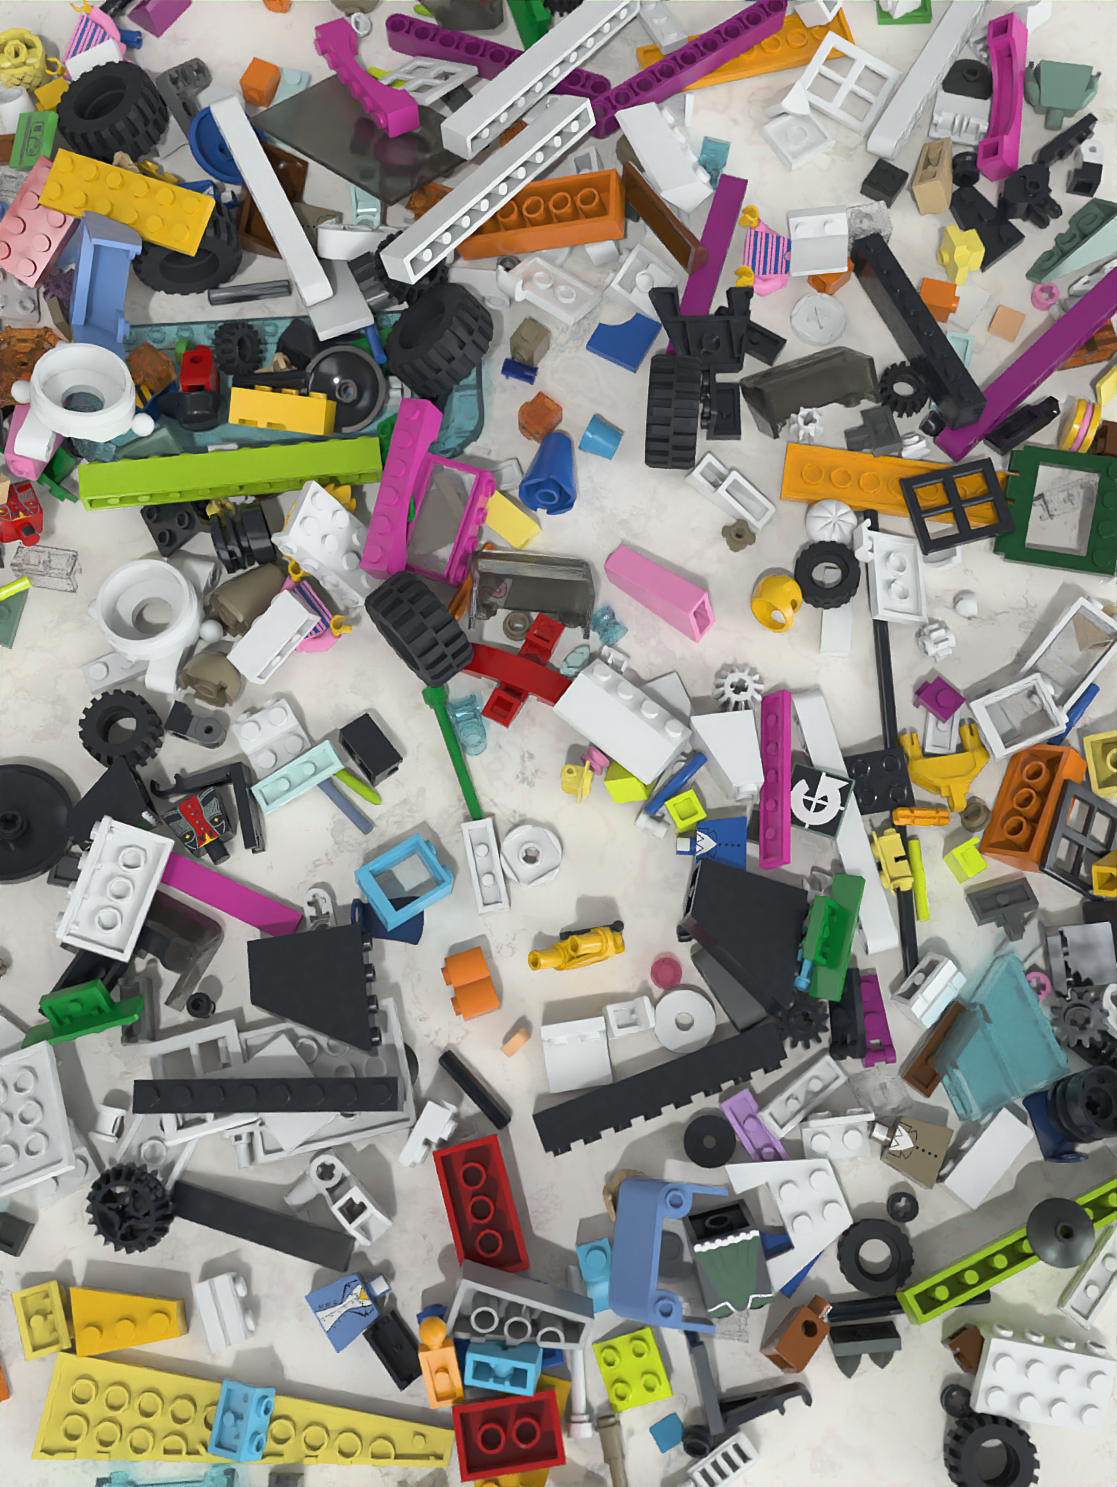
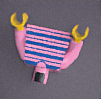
(88, 33)
(765, 256)
(329, 628)

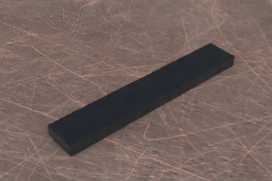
(263, 1226)

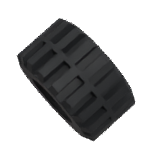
(109, 711)
(980, 1429)

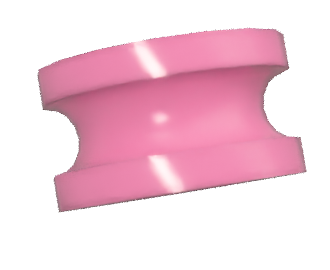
(1040, 303)
(596, 759)
(1042, 980)

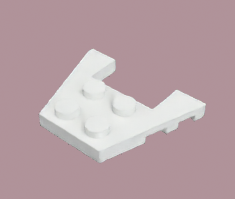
(807, 1205)

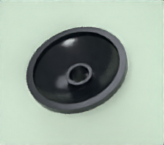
(345, 368)

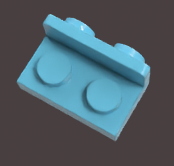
(241, 1421)

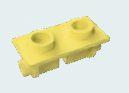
(577, 780)
(893, 873)

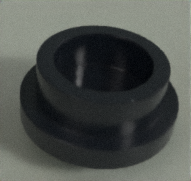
(697, 1441)

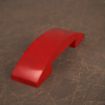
(538, 647)
(517, 673)

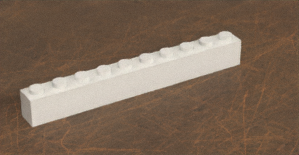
(534, 74)
(487, 189)

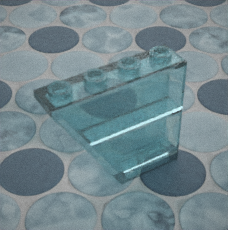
(998, 1044)

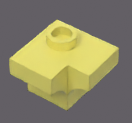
(960, 253)

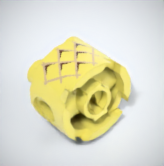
(23, 60)

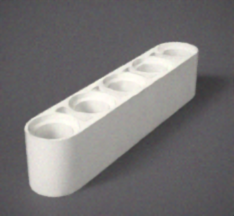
(351, 241)
(480, 284)

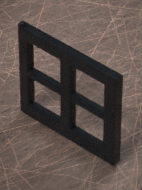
(957, 506)
(1061, 830)

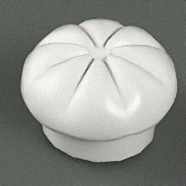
(830, 522)

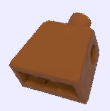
(789, 1346)

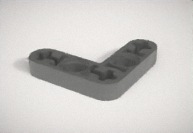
(178, 96)

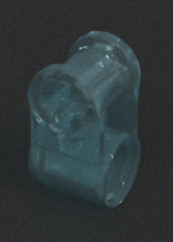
(714, 157)
(466, 721)

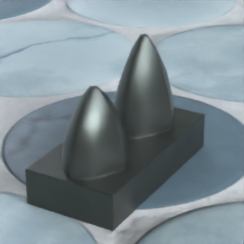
(851, 1341)

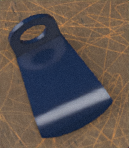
(407, 932)
(1052, 1144)

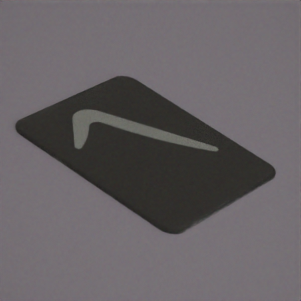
(1093, 447)

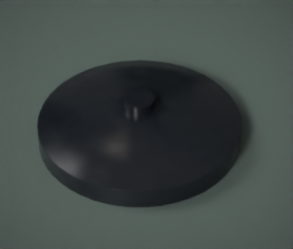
(31, 823)

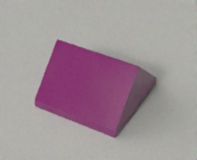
(157, 15)

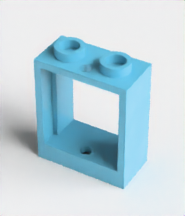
(426, 852)

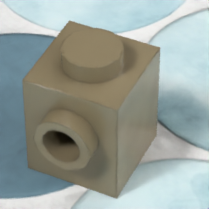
(529, 343)

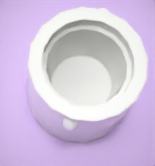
(12, 103)

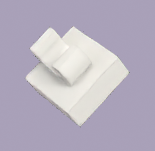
(394, 392)
(613, 659)

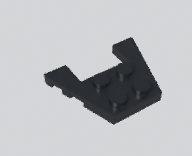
(707, 337)

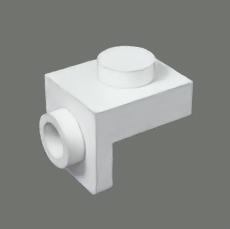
(629, 1017)

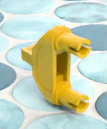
(947, 774)
(578, 951)

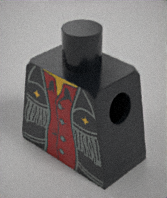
(202, 825)

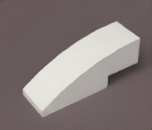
(730, 492)

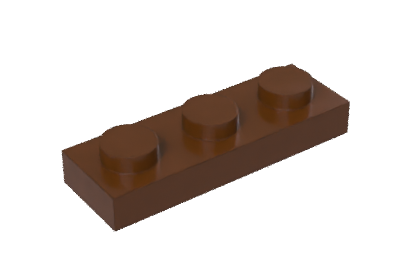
(920, 1071)

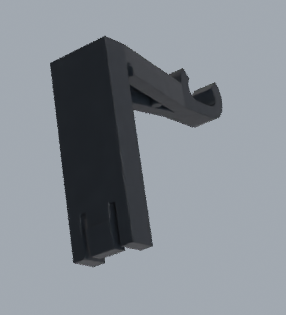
(235, 774)
(736, 1409)

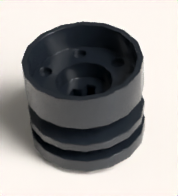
(243, 537)
(1085, 1105)

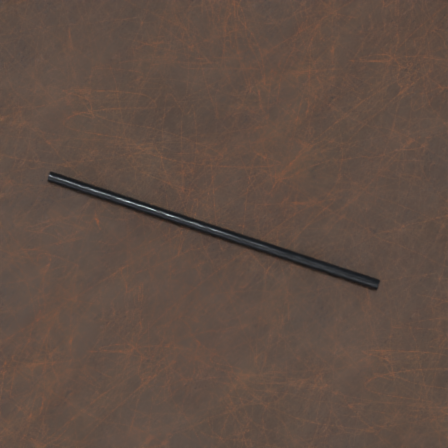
(891, 740)

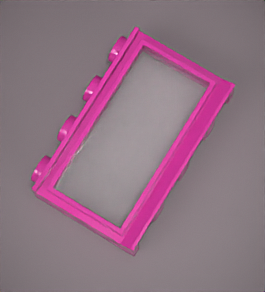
(448, 513)

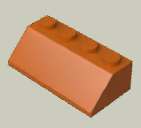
(1028, 804)

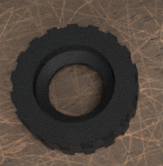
(831, 553)
(900, 1250)

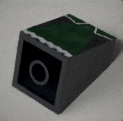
(116, 794)
(727, 1259)

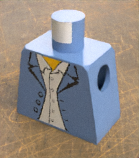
(348, 1307)

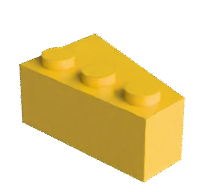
(123, 1319)

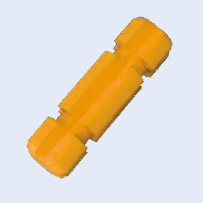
(920, 816)

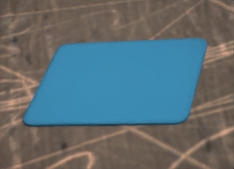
(667, 1432)

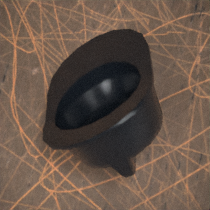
(194, 410)

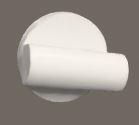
(914, 447)

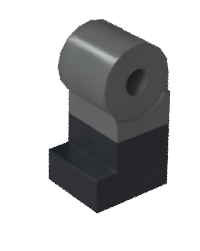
(364, 275)
(203, 732)

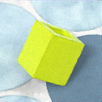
(624, 785)
(685, 812)
(965, 861)

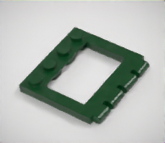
(1020, 490)

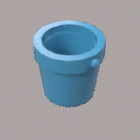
(600, 439)

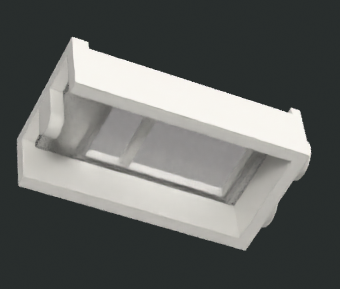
(1073, 652)

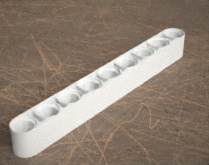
(925, 77)
(271, 200)
(852, 846)

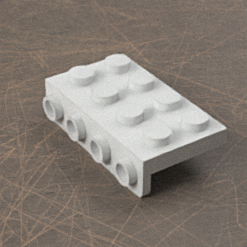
(327, 544)
(113, 889)
(1043, 1379)

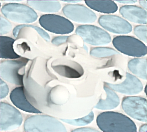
(71, 370)
(156, 581)

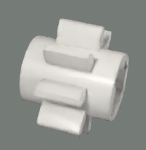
(808, 417)
(936, 642)

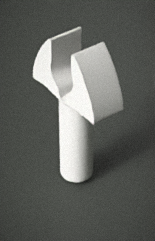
(824, 883)

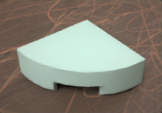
(575, 662)

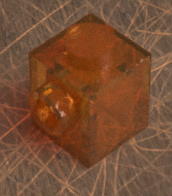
(150, 368)
(539, 417)

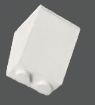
(731, 752)

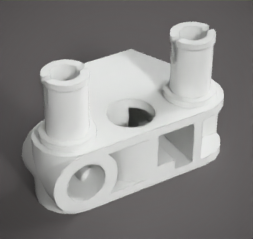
(339, 1194)

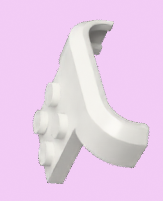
(549, 285)
(898, 572)

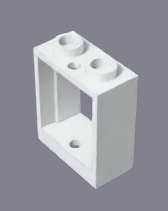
(1044, 692)

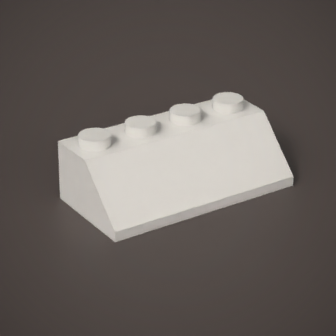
(665, 155)
(623, 721)

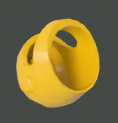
(774, 594)

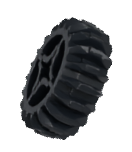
(402, 290)
(118, 1212)

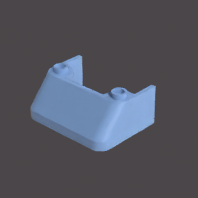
(101, 282)
(636, 1251)

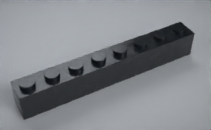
(917, 332)
(660, 1087)
(268, 1095)

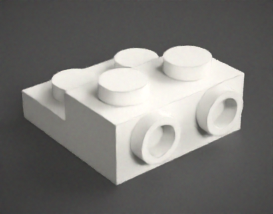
(635, 278)
(271, 737)
(435, 1125)
(63, 1185)

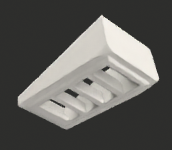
(731, 1475)

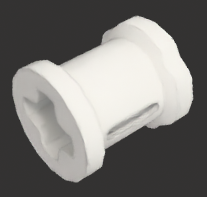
(107, 1123)

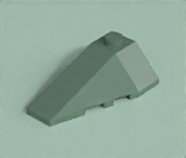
(1087, 240)

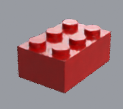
(508, 1434)

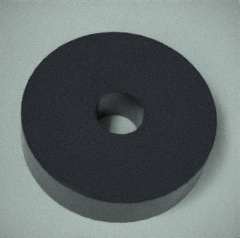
(724, 1141)

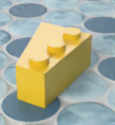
(283, 411)

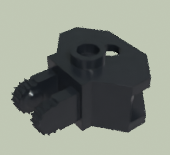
(1028, 196)

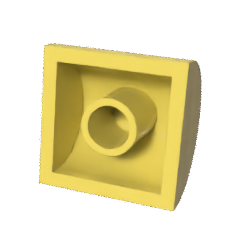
(1102, 763)

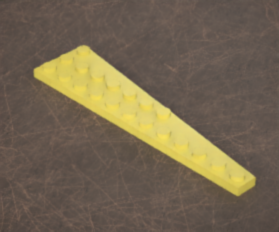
(152, 1414)

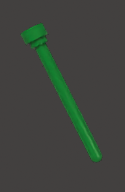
(436, 700)

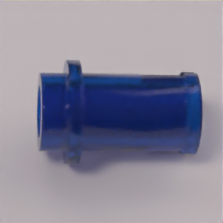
(517, 371)

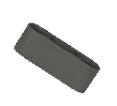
(734, 1000)

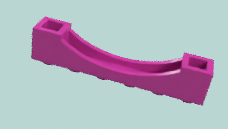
(1008, 48)
(391, 108)
(413, 433)

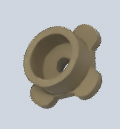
(736, 544)

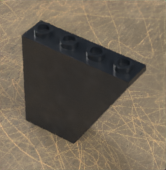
(749, 929)
(319, 983)

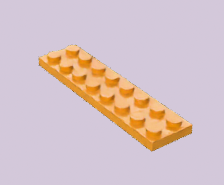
(785, 49)
(873, 483)

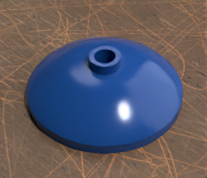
(208, 143)

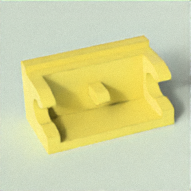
(510, 522)

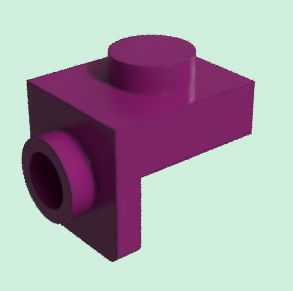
(939, 699)

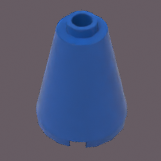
(550, 477)

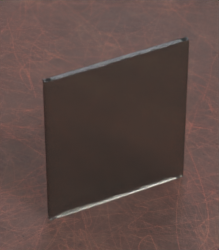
(343, 138)

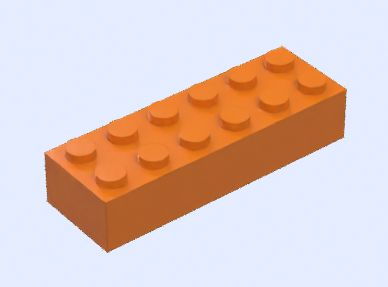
(552, 216)

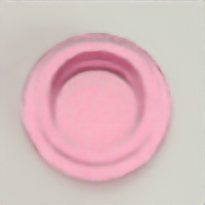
(666, 973)

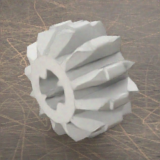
(729, 682)

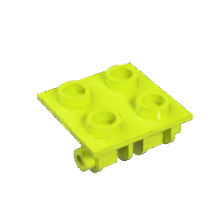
(632, 1370)

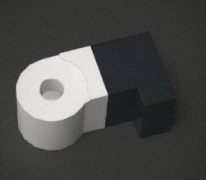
(1087, 169)

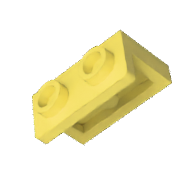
(42, 1320)

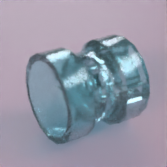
(608, 626)

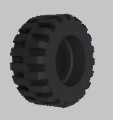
(112, 112)
(213, 263)
(438, 340)
(672, 411)
(419, 628)

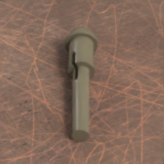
(612, 1447)

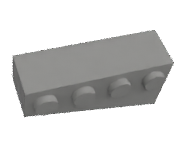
(515, 1310)

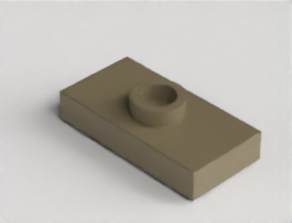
(60, 317)

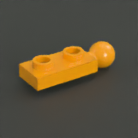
(439, 1364)

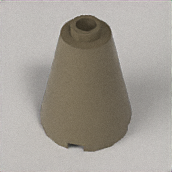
(246, 598)

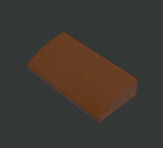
(662, 220)
(250, 225)

